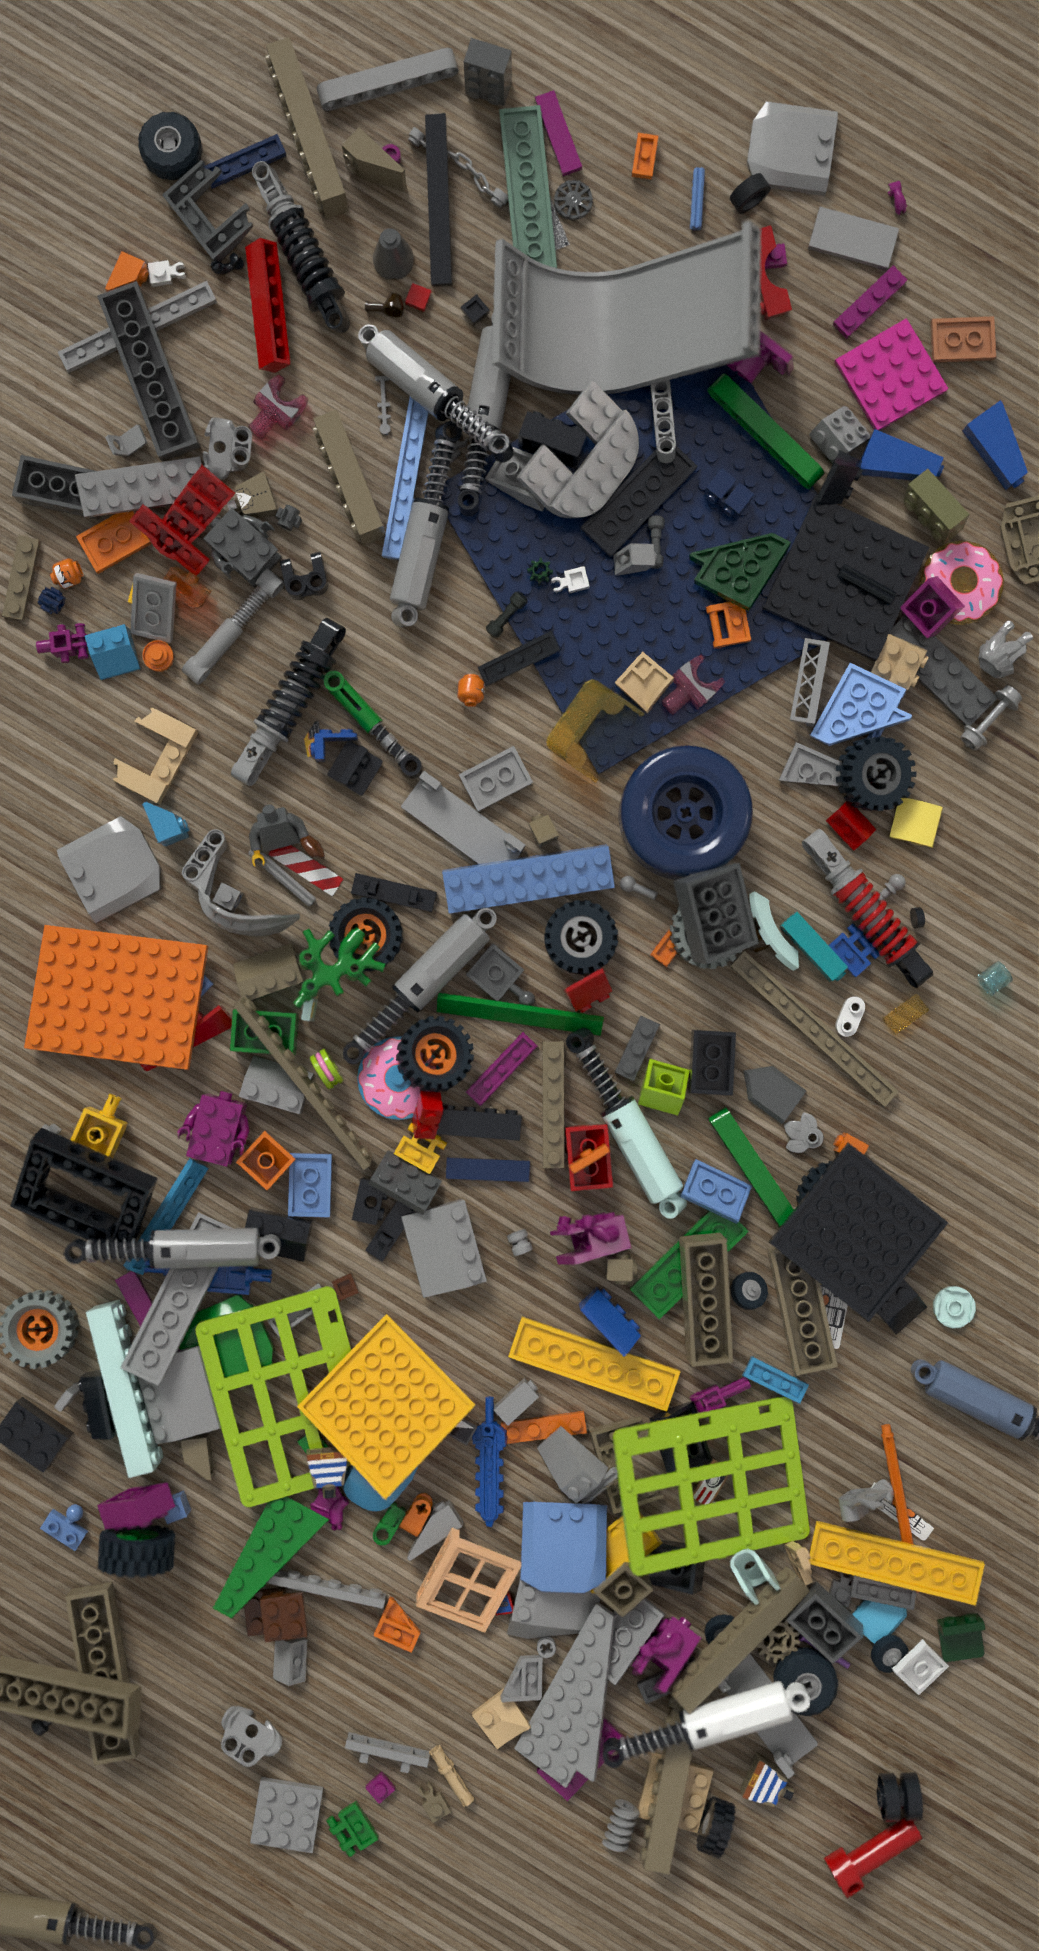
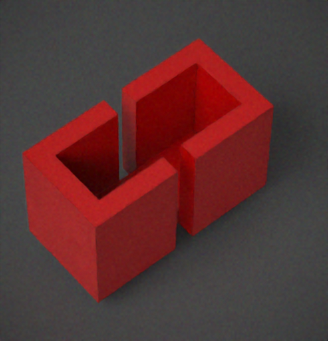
(427, 1115)

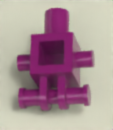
(63, 643)

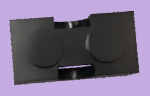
(364, 1212)

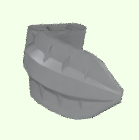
(203, 883)

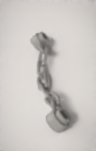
(498, 196)

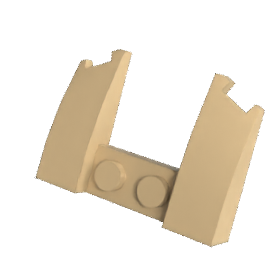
(180, 741)

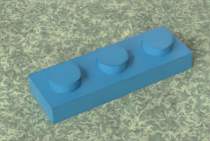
(775, 1379)

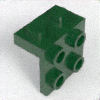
(961, 1637)

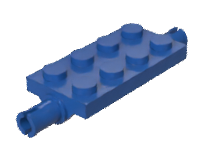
(229, 1279)

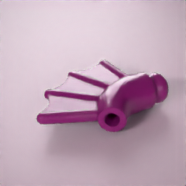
(331, 1508)

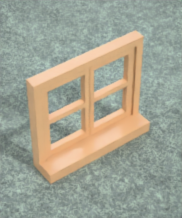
(440, 1571)

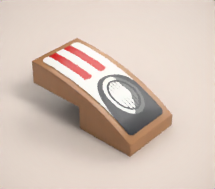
(708, 1489)

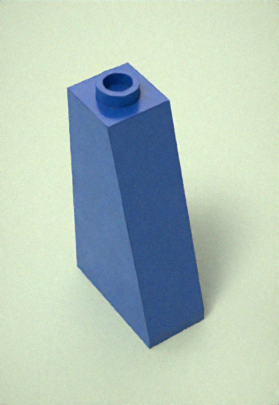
(997, 445)
(897, 459)

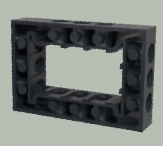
(69, 1214)

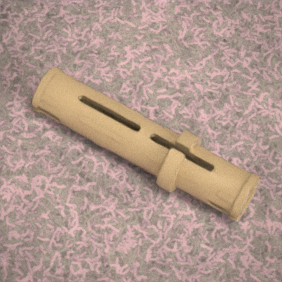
(447, 1768)

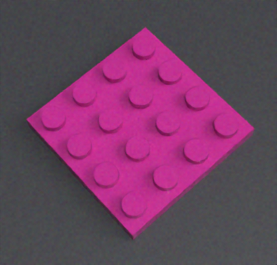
(891, 375)

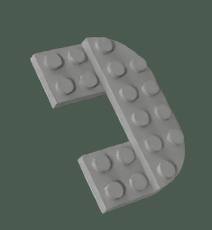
(601, 471)

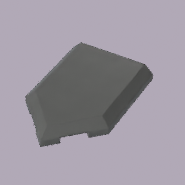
(772, 1091)

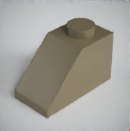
(543, 830)
(198, 1454)

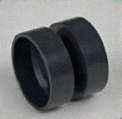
(894, 1797)

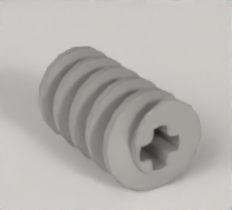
(622, 1826)

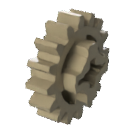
(781, 1647)

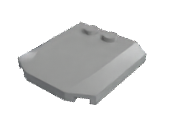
(793, 147)
(111, 868)

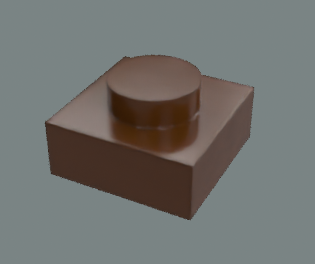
(345, 1286)

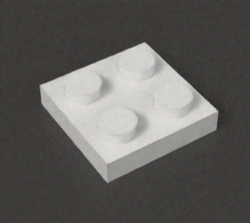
(920, 1667)

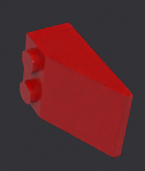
(588, 990)

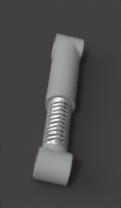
(200, 665)

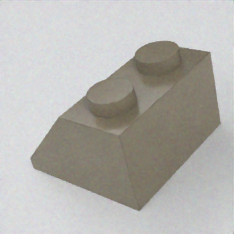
(624, 1589)

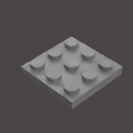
(286, 1815)

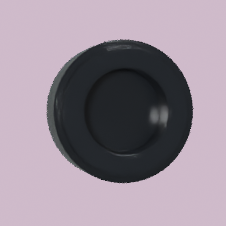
(917, 917)

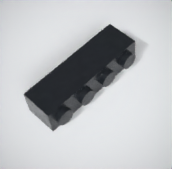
(480, 1123)

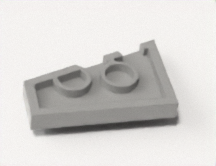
(810, 767)

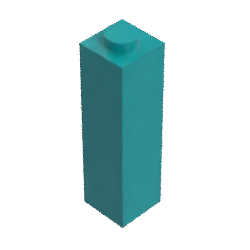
(814, 947)

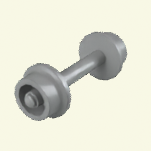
(1008, 698)

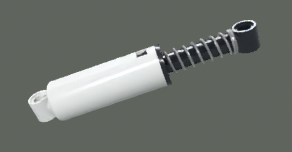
(715, 1722)

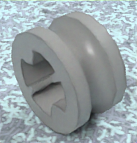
(547, 1653)

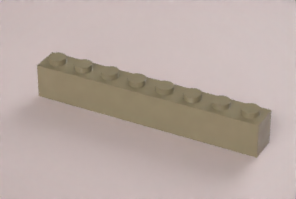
(737, 1640)
(667, 1802)

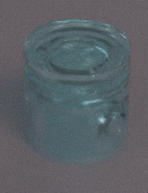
(992, 982)

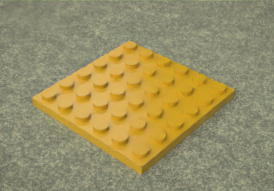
(386, 1406)

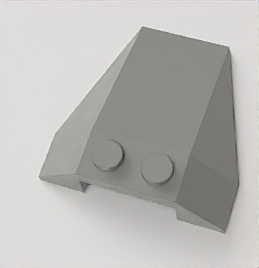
(549, 1613)

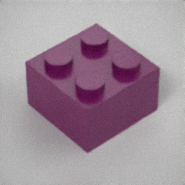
(932, 607)

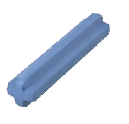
(697, 198)

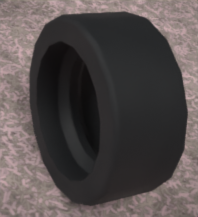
(750, 193)

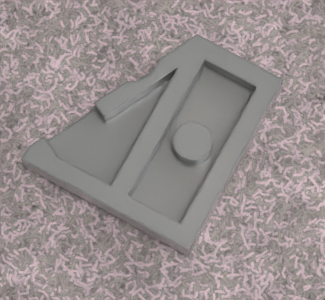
(525, 1680)

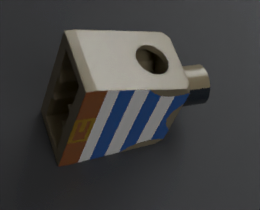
(327, 1469)
(765, 1783)

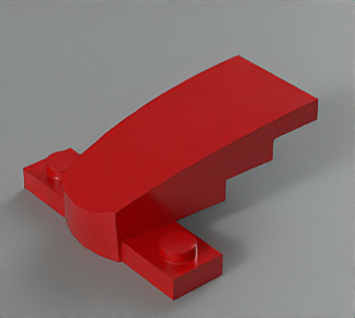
(185, 519)

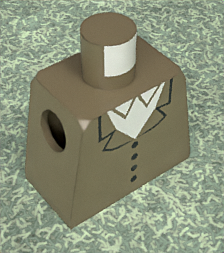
(254, 498)

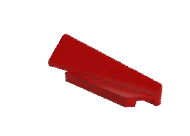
(207, 1027)

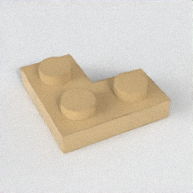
(800, 1562)

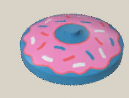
(383, 1084)

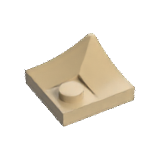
(644, 682)
(500, 1720)

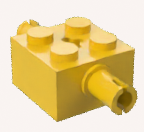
(105, 1121)

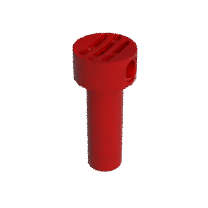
(851, 1867)

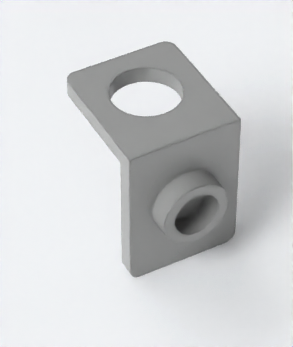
(128, 442)

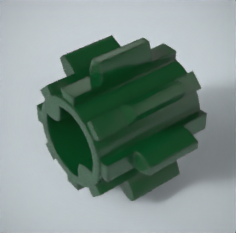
(535, 565)

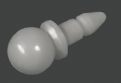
(895, 883)

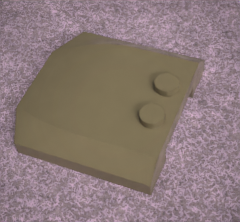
(1021, 538)

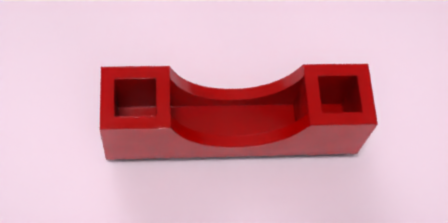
(773, 300)

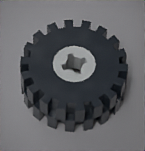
(716, 1827)

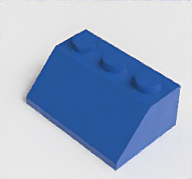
(610, 1320)

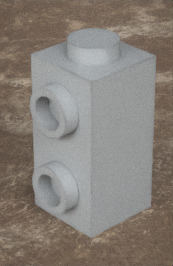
(516, 1400)

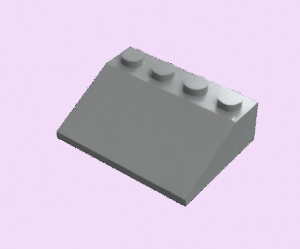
(444, 1248)
(183, 1401)

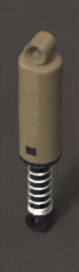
(58, 1921)

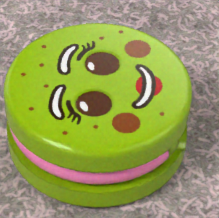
(326, 1068)

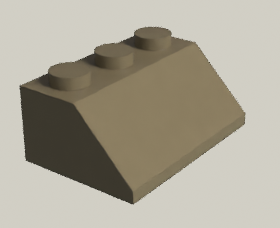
(268, 973)

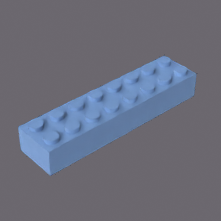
(528, 878)

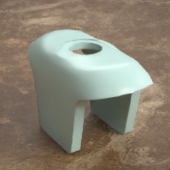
(753, 1576)

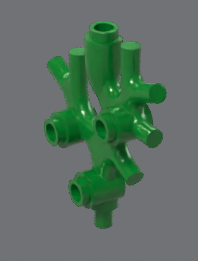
(331, 974)

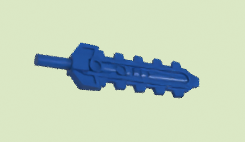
(489, 1439)

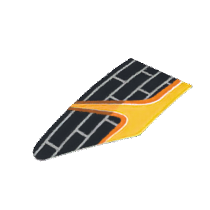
(310, 737)

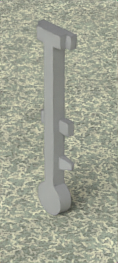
(384, 428)

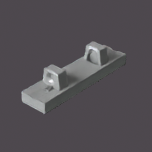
(387, 1749)

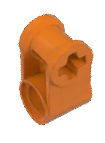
(416, 1516)

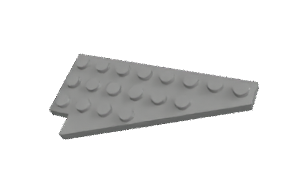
(571, 1714)

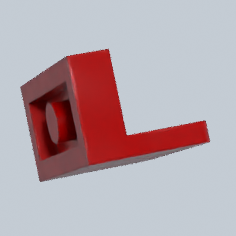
(851, 825)

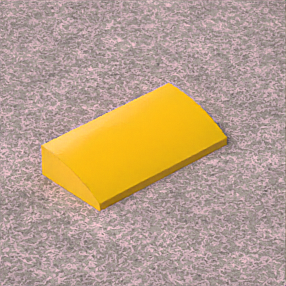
(617, 1548)

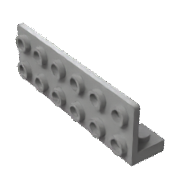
(460, 823)
(786, 1741)

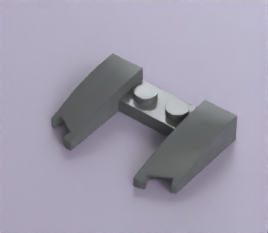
(182, 199)

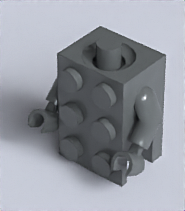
(241, 547)

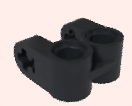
(305, 580)

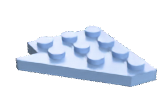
(859, 707)

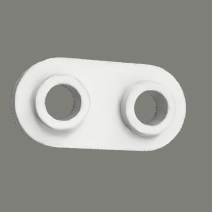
(850, 1016)

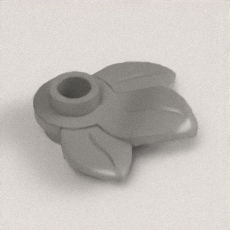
(800, 1133)

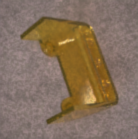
(577, 719)

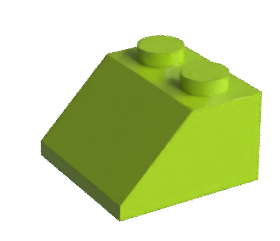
(664, 1087)

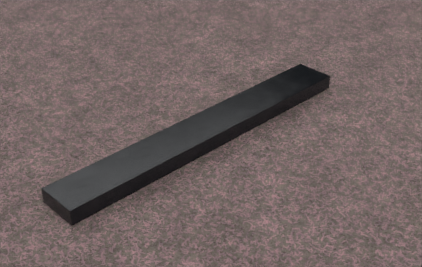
(438, 199)

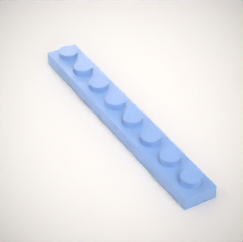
(405, 479)

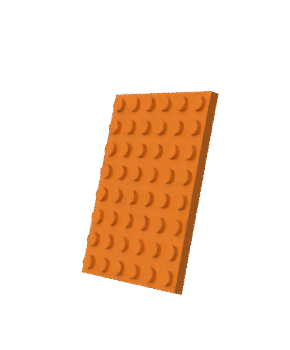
(116, 997)

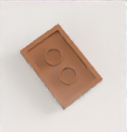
(963, 339)

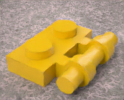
(417, 1154)

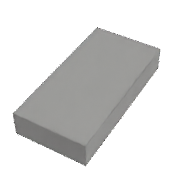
(67, 1397)

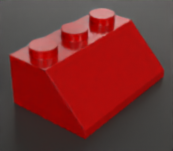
(597, 1174)

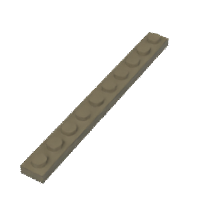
(814, 1029)
(300, 1077)

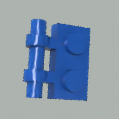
(850, 954)

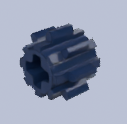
(51, 600)

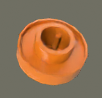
(158, 655)

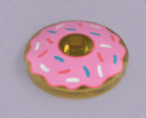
(970, 574)

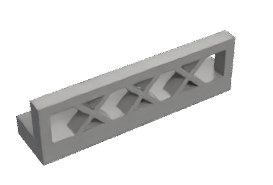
(817, 685)

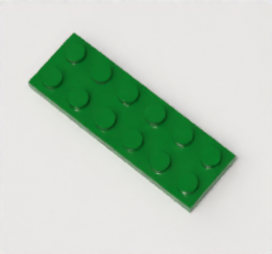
(662, 1284)

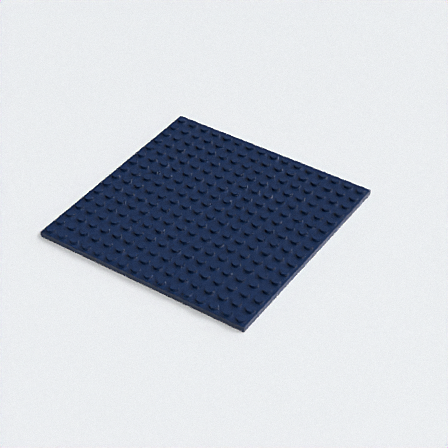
(651, 609)

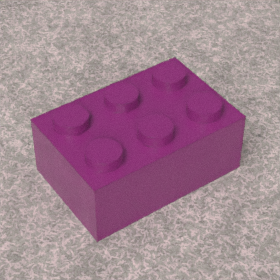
(136, 1506)

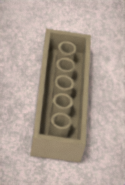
(347, 473)
(706, 1299)
(802, 1316)

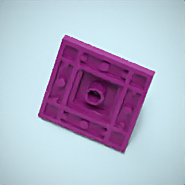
(768, 352)

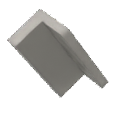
(290, 1661)

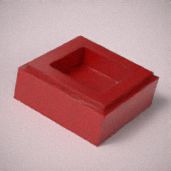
(418, 297)

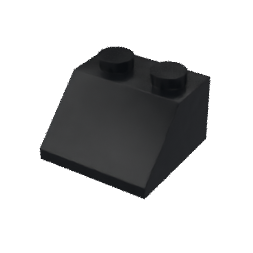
(839, 479)
(901, 1307)

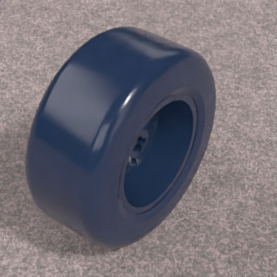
(685, 769)

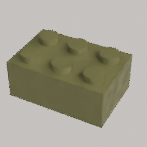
(935, 507)

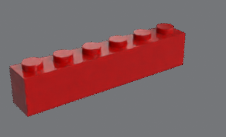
(267, 305)

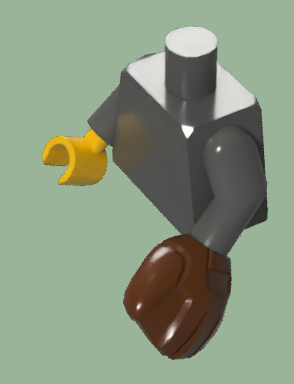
(280, 829)

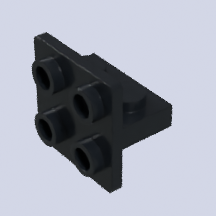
(355, 768)

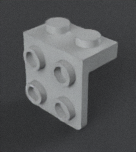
(839, 433)

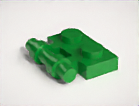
(357, 1825)

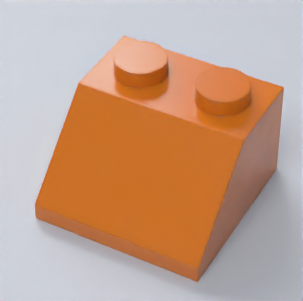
(266, 1160)

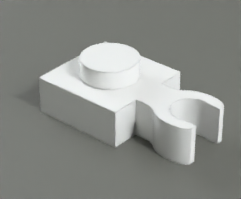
(162, 273)
(574, 579)

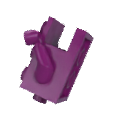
(217, 1128)
(593, 1237)
(667, 1650)

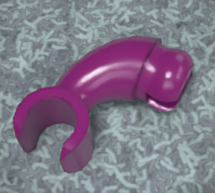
(899, 199)

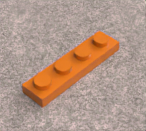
(542, 1427)

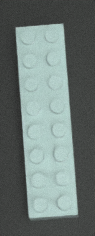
(123, 1390)

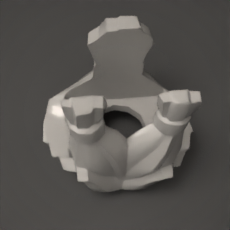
(998, 656)

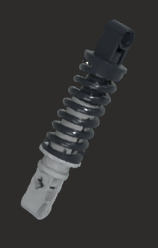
(301, 249)
(275, 722)

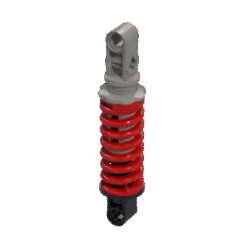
(853, 888)

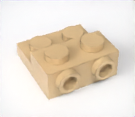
(900, 662)

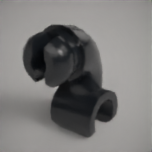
(224, 268)

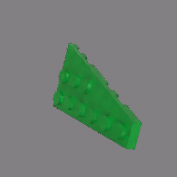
(274, 1541)

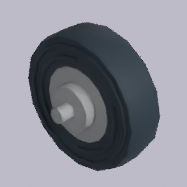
(749, 1290)
(888, 1652)

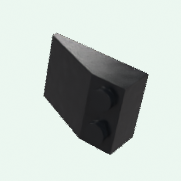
(682, 1579)

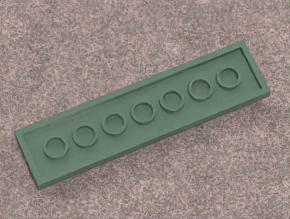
(528, 183)

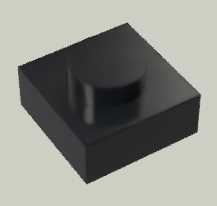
(475, 310)

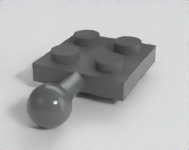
(497, 973)

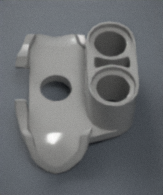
(223, 463)
(857, 1502)
(265, 1743)

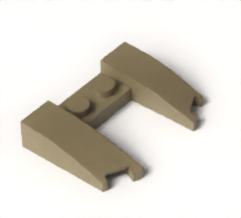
(602, 1444)

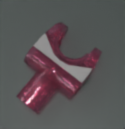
(274, 409)
(690, 687)

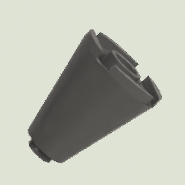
(392, 255)

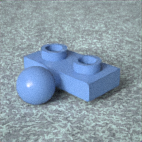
(65, 1528)

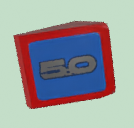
(506, 1606)

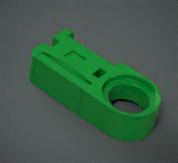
(390, 1523)

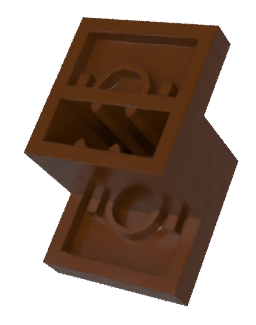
(276, 1615)

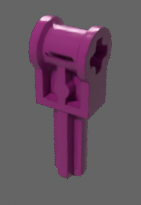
(714, 1397)

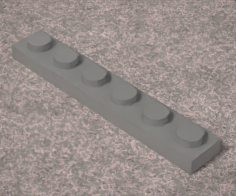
(331, 1588)

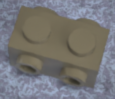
(620, 1267)

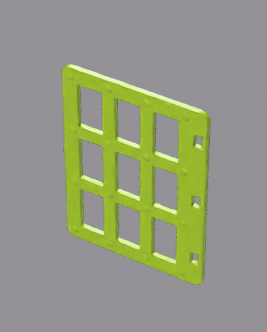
(335, 1348)
(686, 1430)

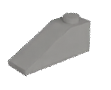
(436, 1528)

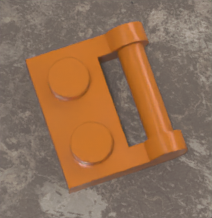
(735, 621)

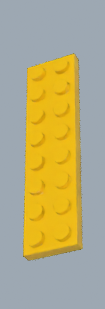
(594, 1363)
(896, 1562)

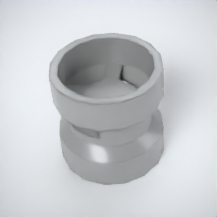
(519, 1242)

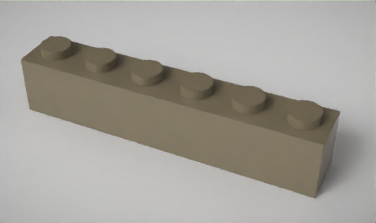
(553, 1103)

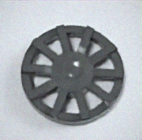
(573, 200)

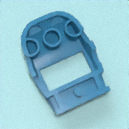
(365, 1495)

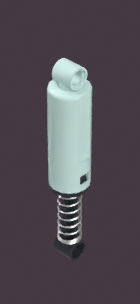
(631, 1131)

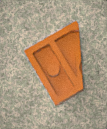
(397, 1627)

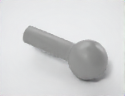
(629, 884)

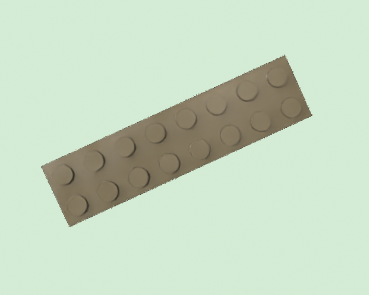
(306, 128)
(102, 1654)
(69, 1697)

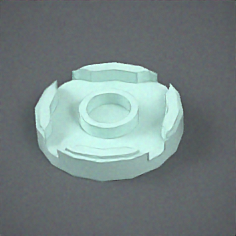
(954, 1307)

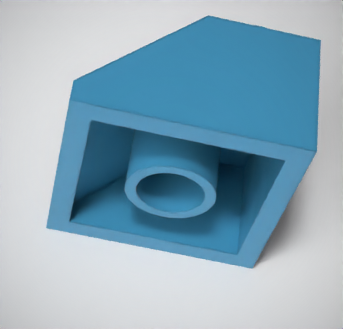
(113, 651)
(166, 825)

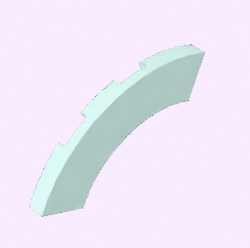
(769, 932)

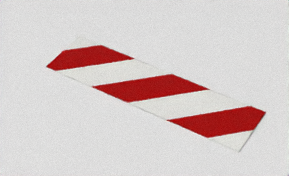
(307, 868)

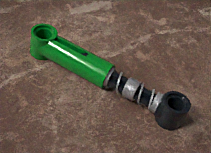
(371, 722)

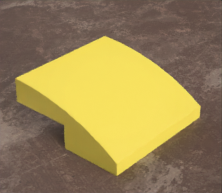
(916, 822)

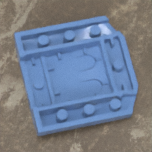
(563, 1546)

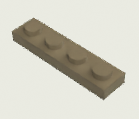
(21, 578)

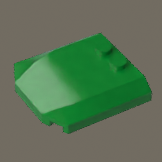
(229, 1342)

